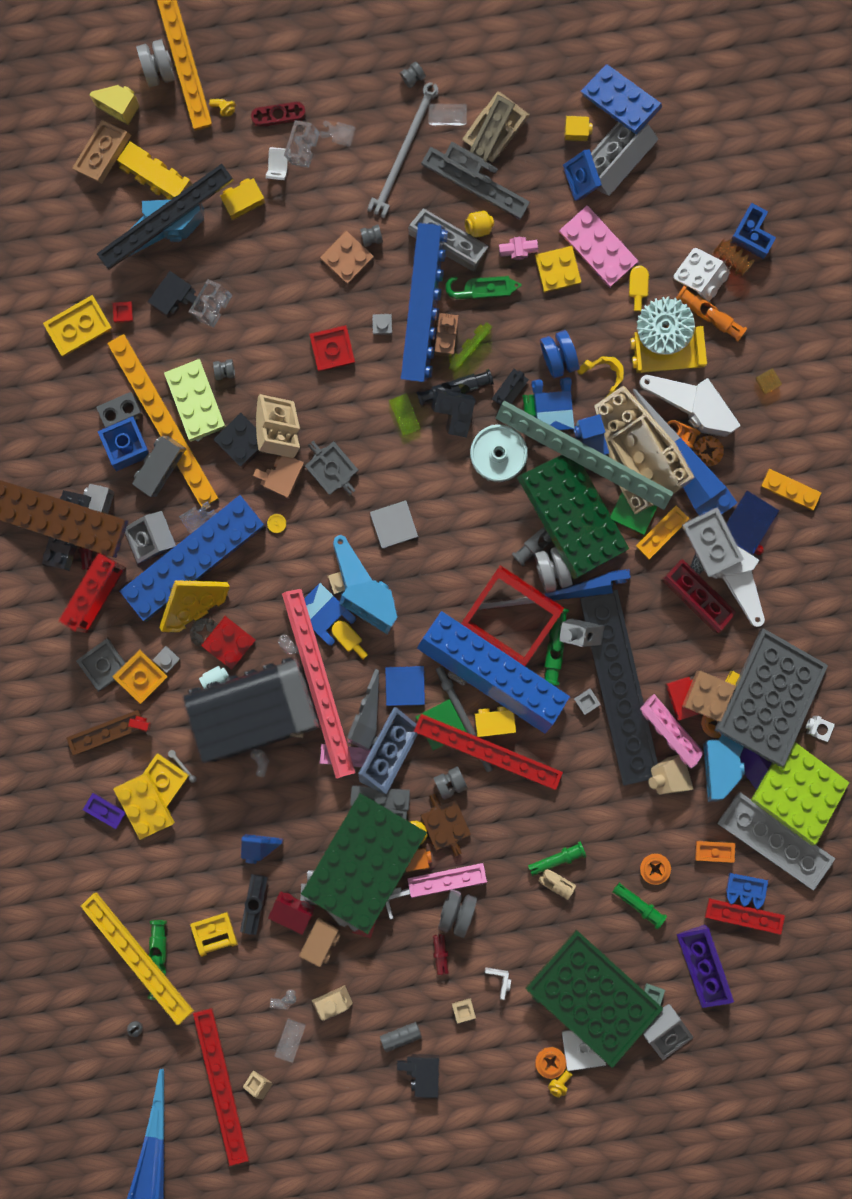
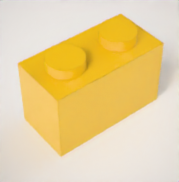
(242, 198)
(494, 722)

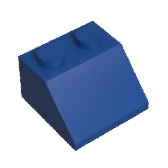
(124, 443)

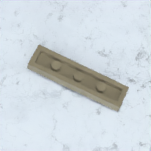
(492, 127)

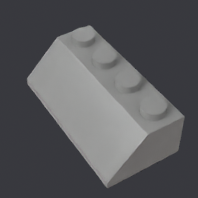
(620, 153)

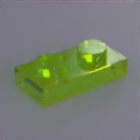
(404, 414)

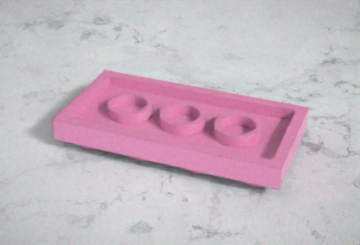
(598, 246)
(671, 729)

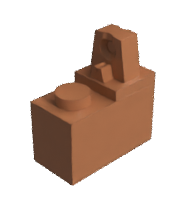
(446, 335)
(283, 478)

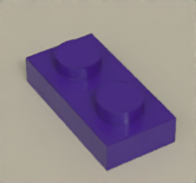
(104, 810)

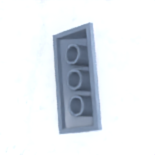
(388, 752)

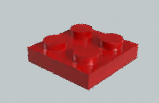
(332, 348)
(228, 642)

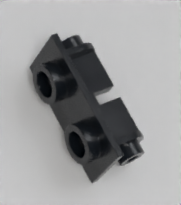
(511, 387)

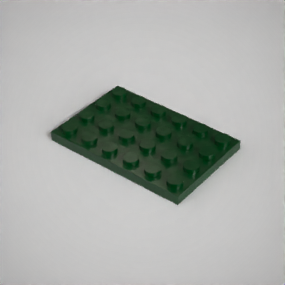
(573, 514)
(363, 863)
(594, 998)

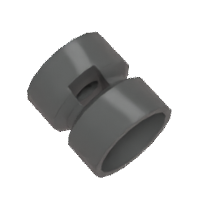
(458, 783)

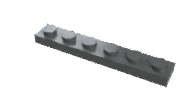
(490, 192)

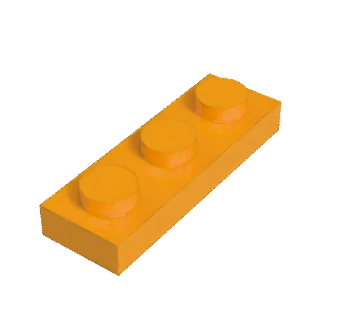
(790, 489)
(662, 532)

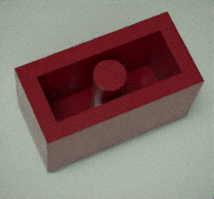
(291, 912)

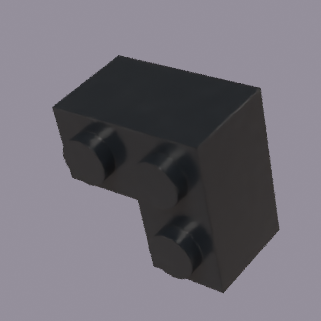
(458, 407)

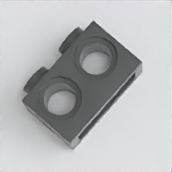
(118, 406)

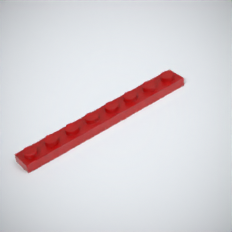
(487, 751)
(221, 1086)

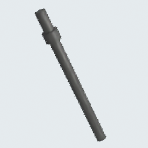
(448, 686)

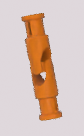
(719, 319)

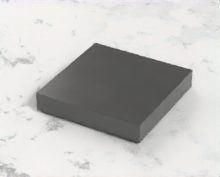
(101, 664)

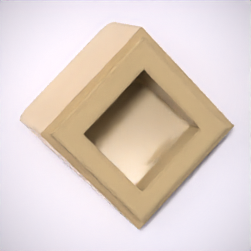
(257, 1085)

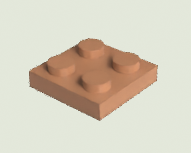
(347, 257)

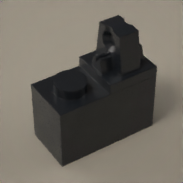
(171, 293)
(426, 1073)

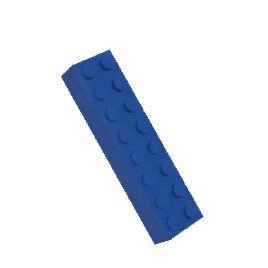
(423, 302)
(193, 557)
(493, 672)

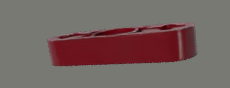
(291, 107)

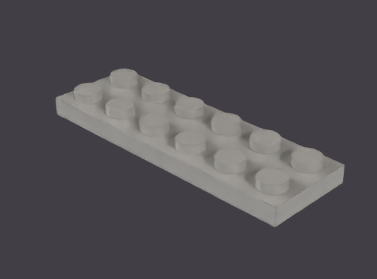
(775, 841)

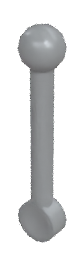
(172, 754)

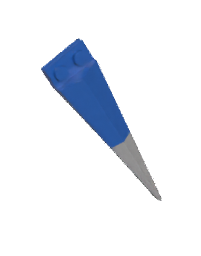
(705, 489)
(594, 586)

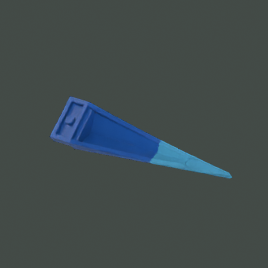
(149, 1174)

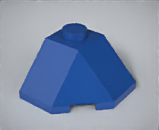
(256, 847)

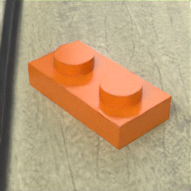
(715, 851)

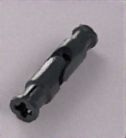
(471, 383)

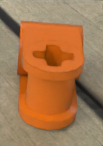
(684, 432)

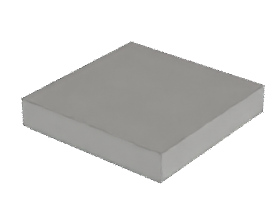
(394, 524)

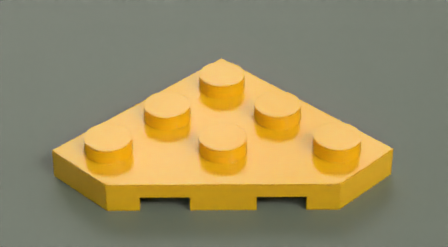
(190, 602)

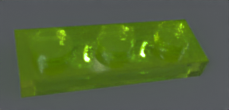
(469, 346)

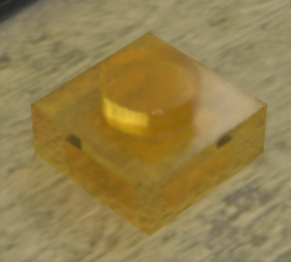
(768, 381)

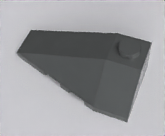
(364, 726)

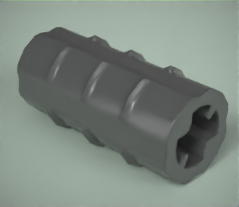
(400, 1037)

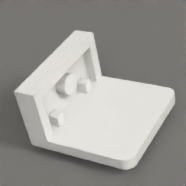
(702, 273)

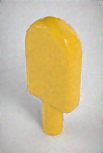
(638, 286)
(348, 638)

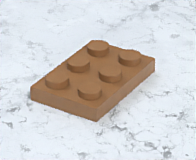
(101, 151)

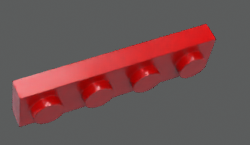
(744, 916)

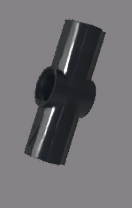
(252, 916)

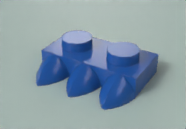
(747, 888)

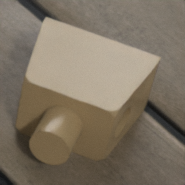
(670, 776)
(332, 1003)

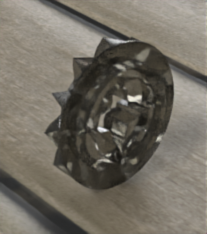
(199, 626)

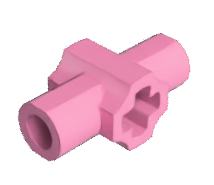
(518, 248)

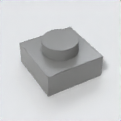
(382, 324)
(166, 659)
(587, 701)

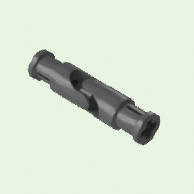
(532, 546)

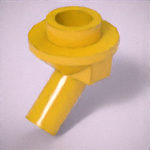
(227, 108)
(557, 1086)

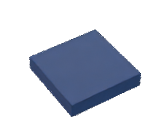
(582, 175)
(405, 685)

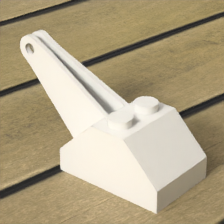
(701, 403)
(742, 585)

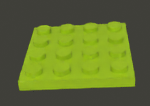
(801, 793)

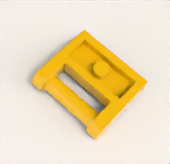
(211, 928)

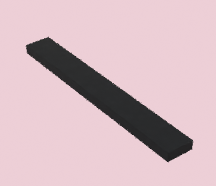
(165, 216)

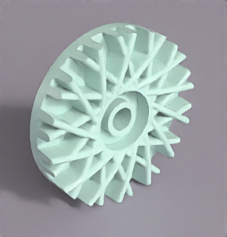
(664, 313)
(503, 439)

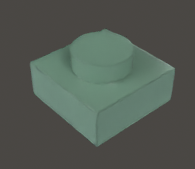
(654, 992)

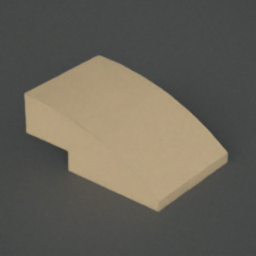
(513, 124)
(277, 426)

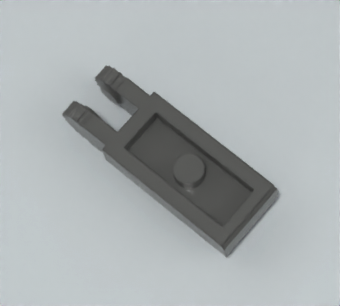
(468, 162)

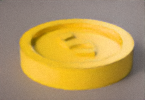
(276, 523)

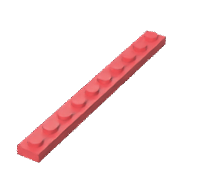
(318, 683)

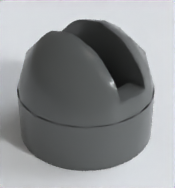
(133, 1024)

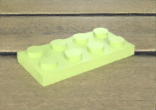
(194, 400)

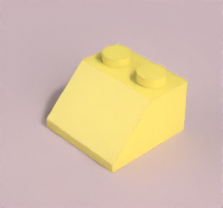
(117, 102)

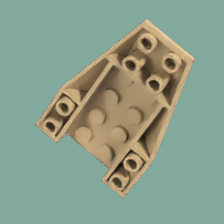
(641, 445)

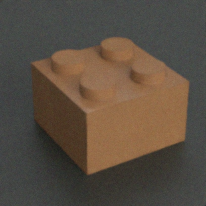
(708, 695)
(319, 941)

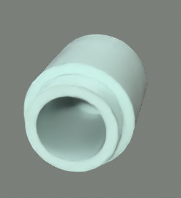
(213, 675)

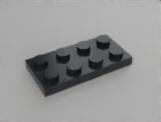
(58, 552)

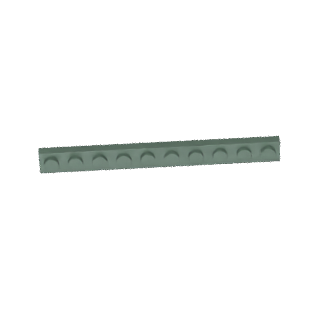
(584, 455)

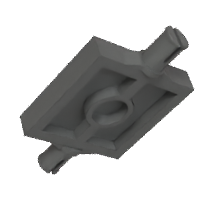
(331, 468)

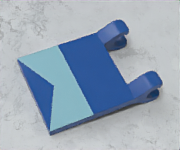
(554, 407)
(324, 611)

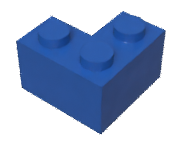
(750, 236)
(591, 432)

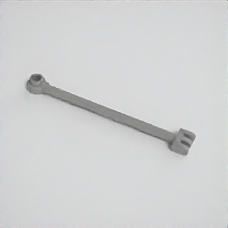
(380, 203)

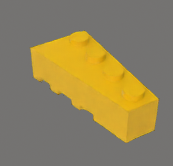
(152, 172)

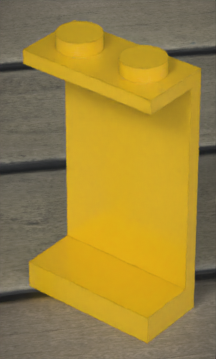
(689, 357)

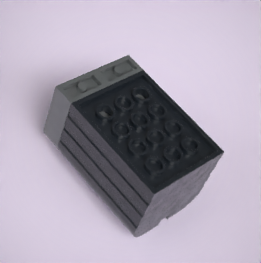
(251, 710)

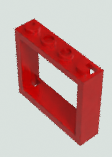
(530, 592)
(92, 593)

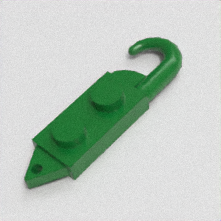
(484, 288)

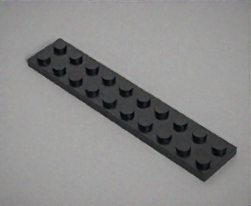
(620, 689)

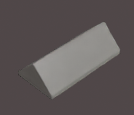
(459, 245)

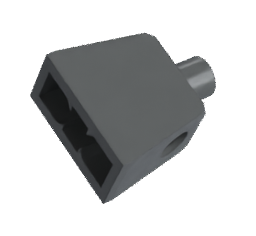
(576, 632)

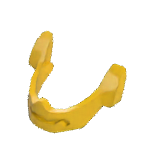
(614, 364)

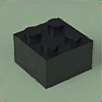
(239, 440)

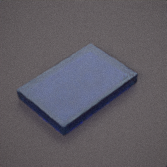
(750, 521)

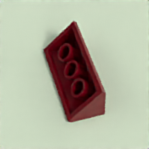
(699, 596)

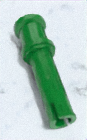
(566, 856)
(646, 910)

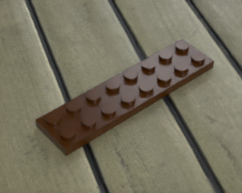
(61, 519)

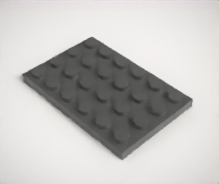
(771, 697)

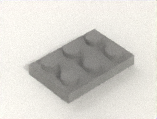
(712, 542)

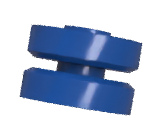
(559, 354)

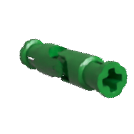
(554, 665)
(159, 941)

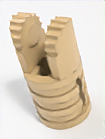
(557, 884)

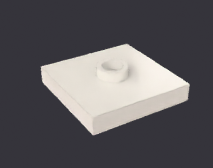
(578, 1054)

